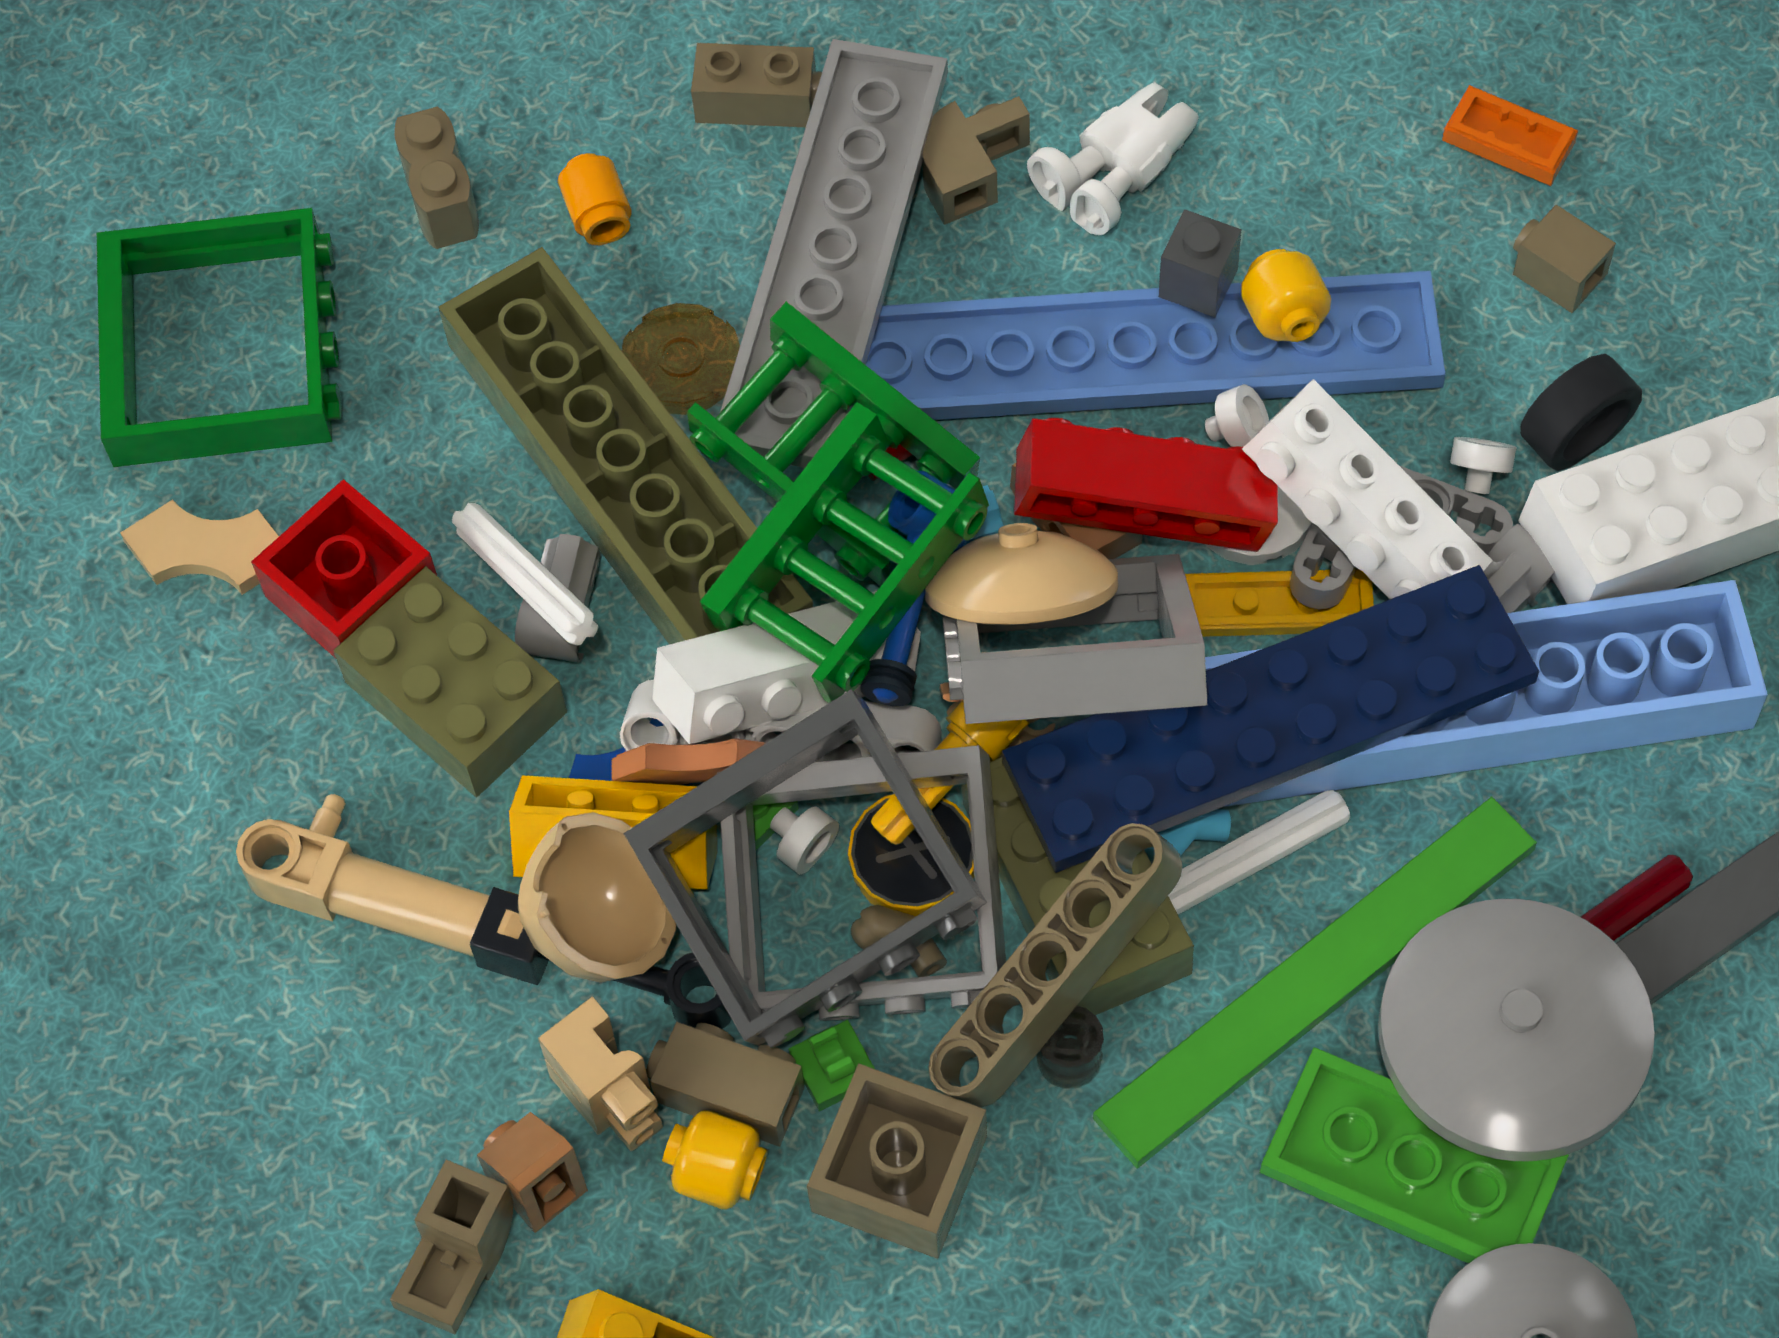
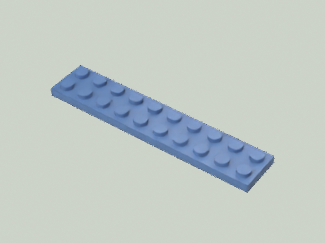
(1149, 350)

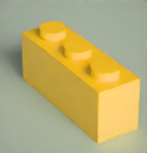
(547, 800)

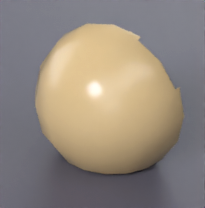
(593, 902)

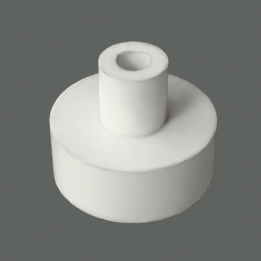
(1237, 416)
(1482, 459)
(803, 837)

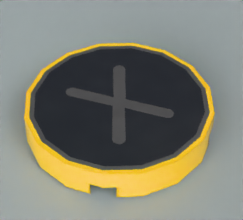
(906, 873)

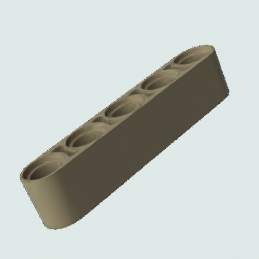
(1023, 975)

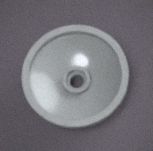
(1531, 1293)

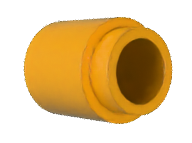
(595, 198)

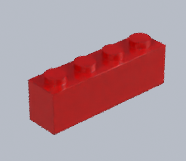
(1143, 485)

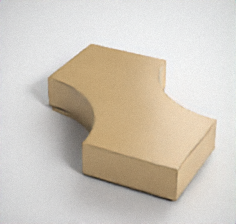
(179, 543)

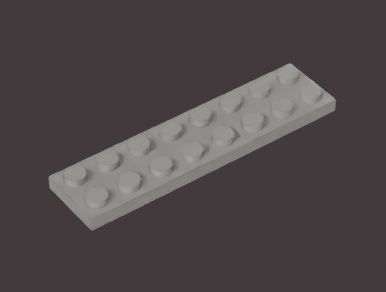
(840, 221)

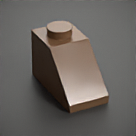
(535, 1166)

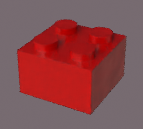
(338, 565)

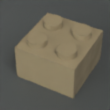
(897, 1160)

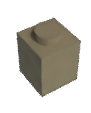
(1562, 257)

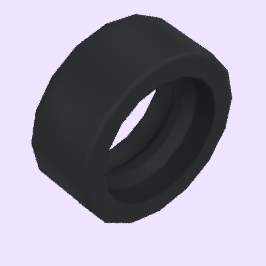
(1581, 411)

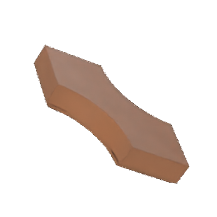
(679, 763)

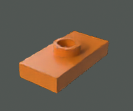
(1510, 135)

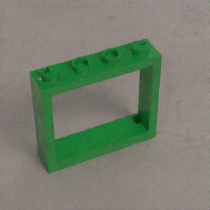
(201, 245)

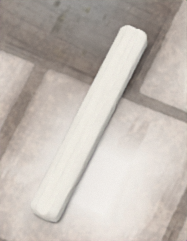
(525, 574)
(1259, 849)

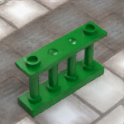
(844, 382)
(818, 500)

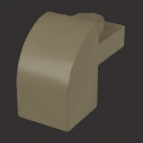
(960, 154)
(462, 1240)

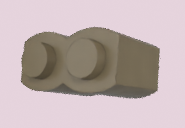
(436, 177)

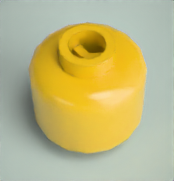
(1285, 295)
(715, 1159)

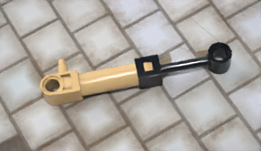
(329, 879)

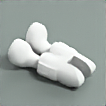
(1121, 140)

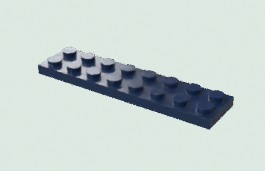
(1272, 717)

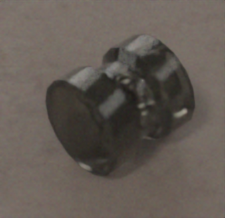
(1072, 1061)

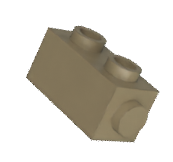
(754, 84)
(711, 1072)

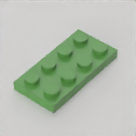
(1369, 1154)

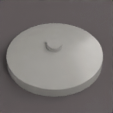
(1516, 1029)

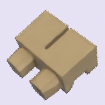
(597, 1079)

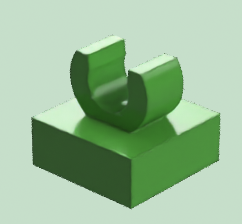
(830, 1062)

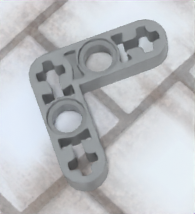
(1316, 545)

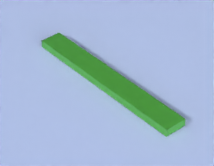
(1311, 983)

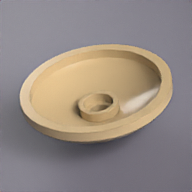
(1022, 578)

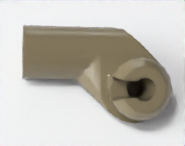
(880, 921)

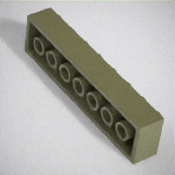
(604, 442)

